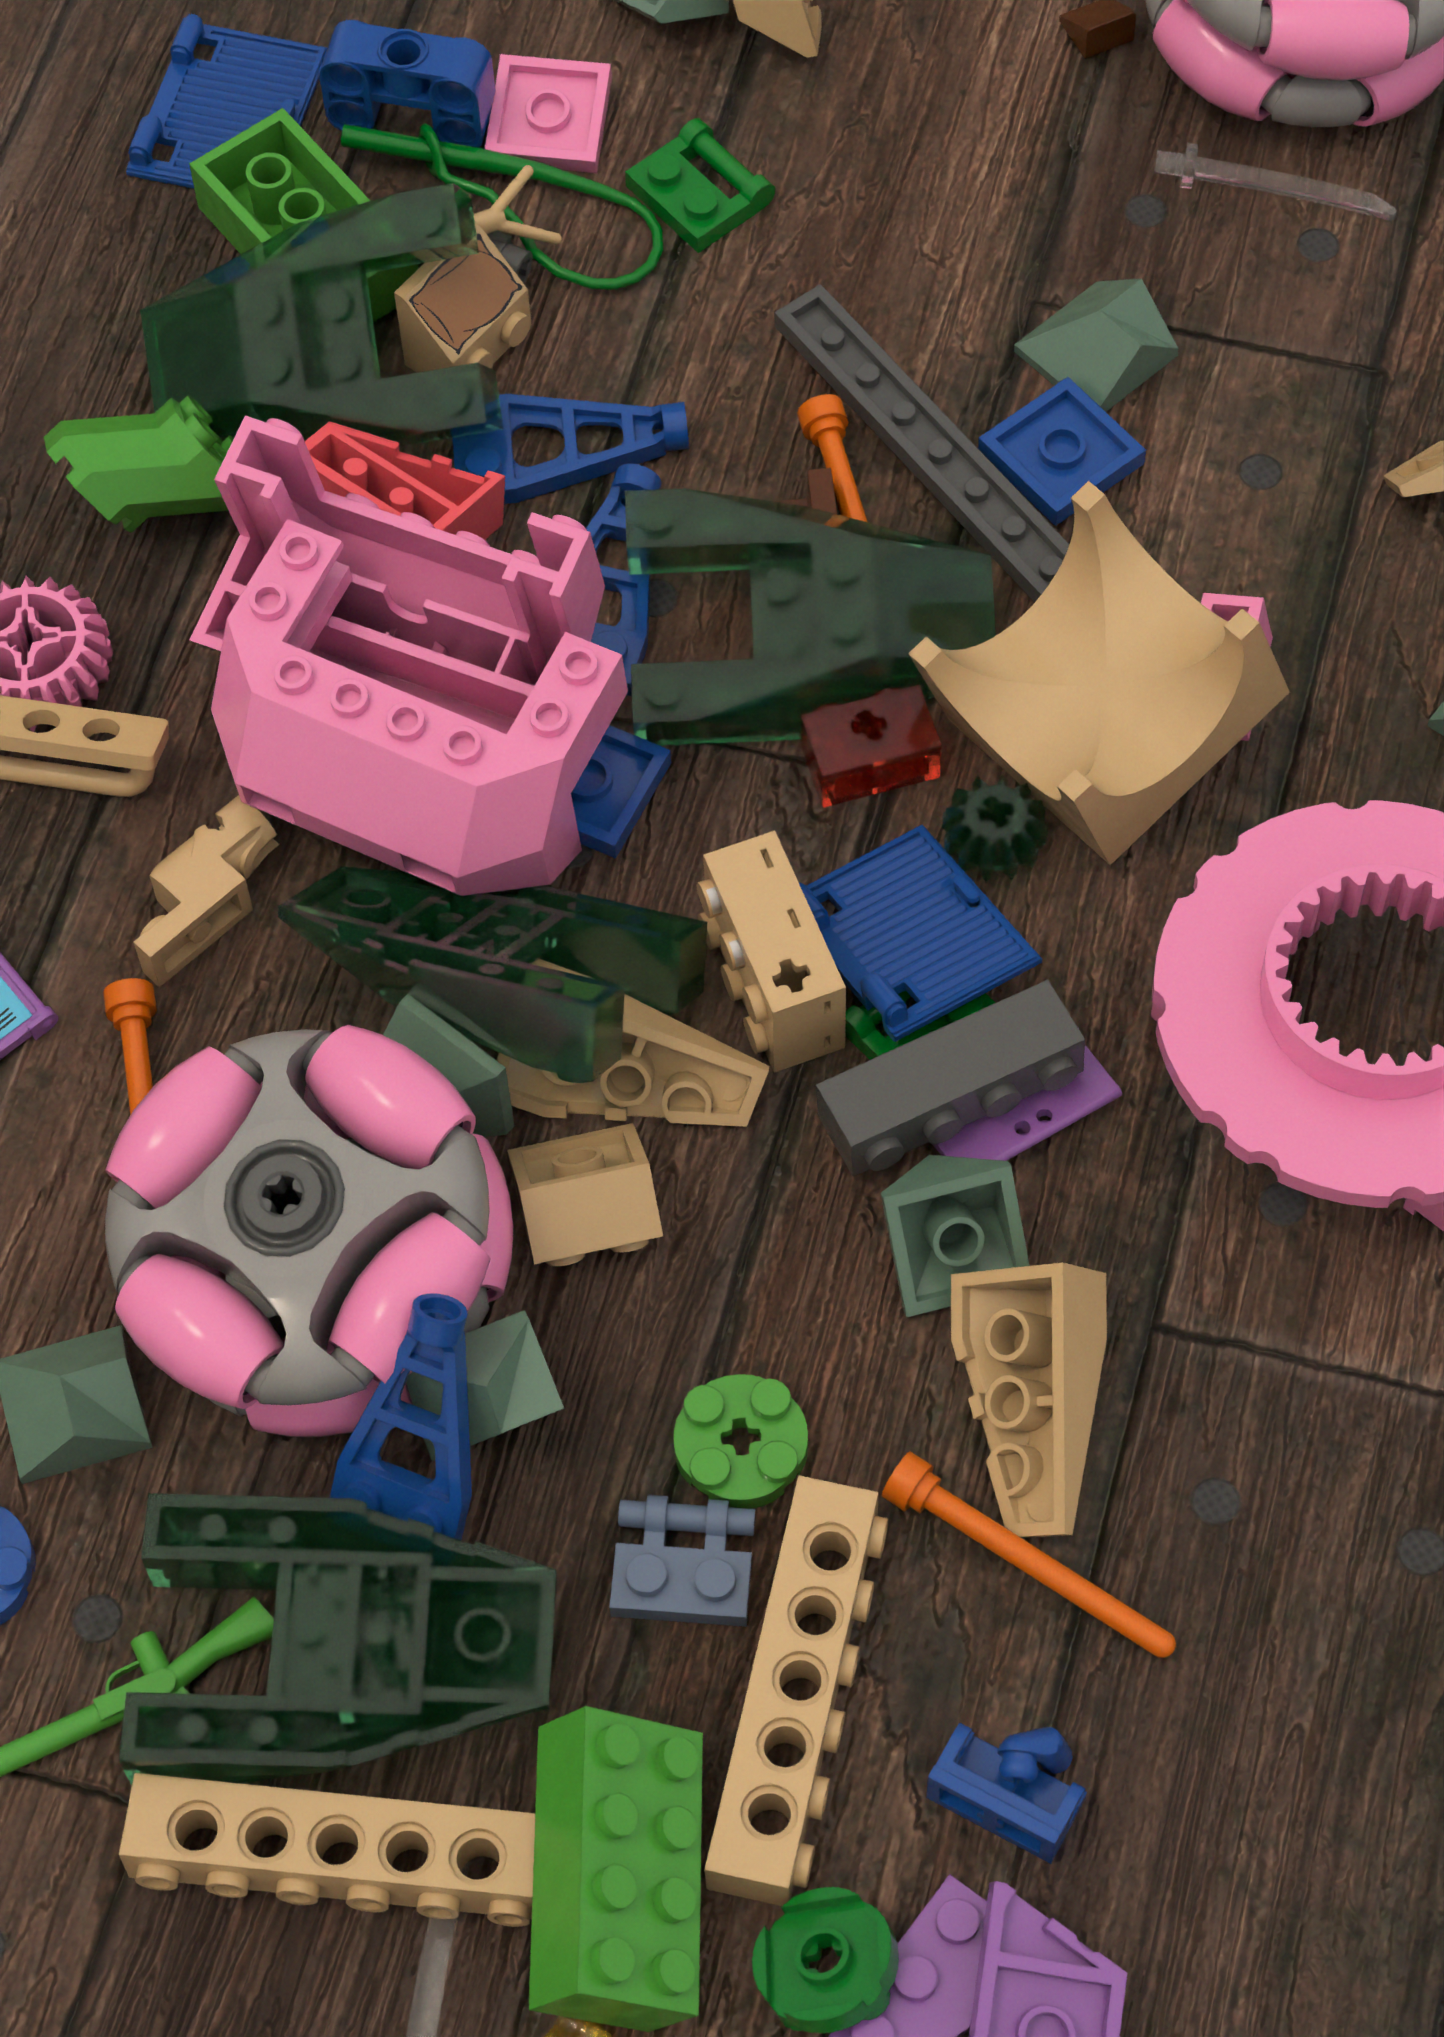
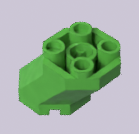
(144, 462)

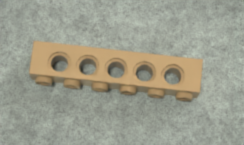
(819, 1520)
(170, 1808)

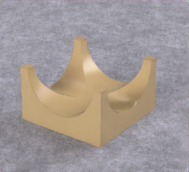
(1108, 686)

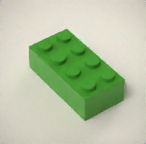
(275, 180)
(617, 1871)

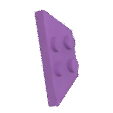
(1041, 1977)

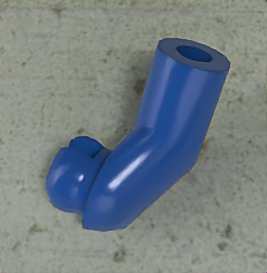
(1024, 1749)

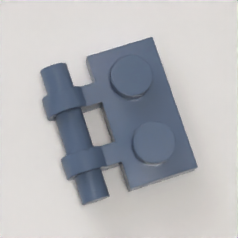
(678, 1581)

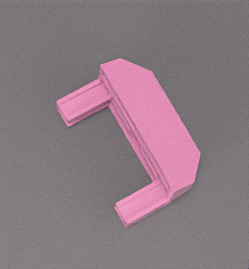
(423, 604)
(387, 766)

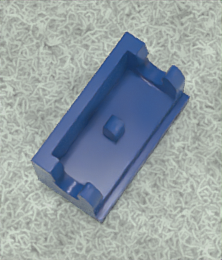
(1025, 1814)

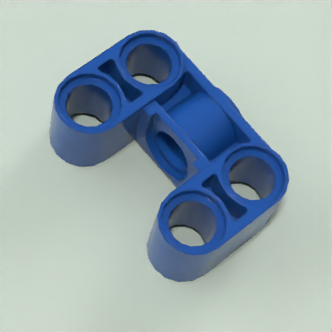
(412, 70)

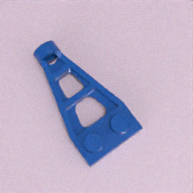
(495, 449)
(632, 631)
(436, 1350)

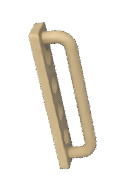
(136, 746)

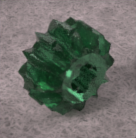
(994, 828)

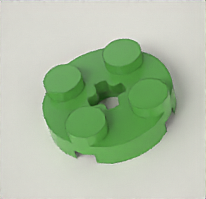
(747, 1403)

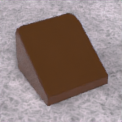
(1099, 26)

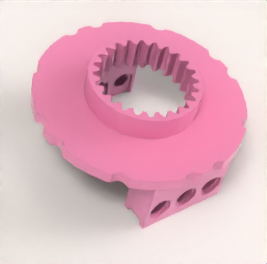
(1236, 1039)

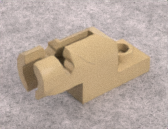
(203, 889)

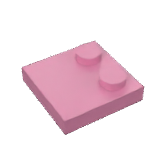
(550, 111)

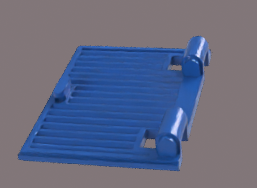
(219, 98)
(915, 929)

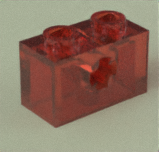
(870, 745)

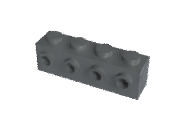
(951, 1078)

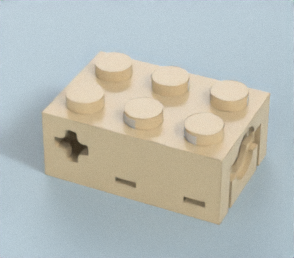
(772, 952)

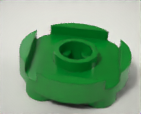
(848, 1992)

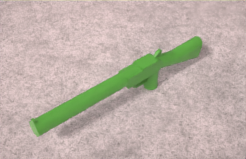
(237, 1632)

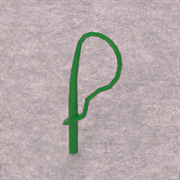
(439, 154)

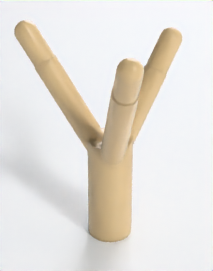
(495, 219)

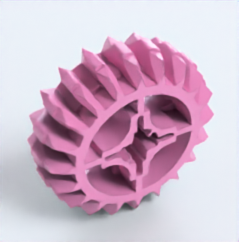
(51, 644)

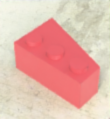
(406, 483)

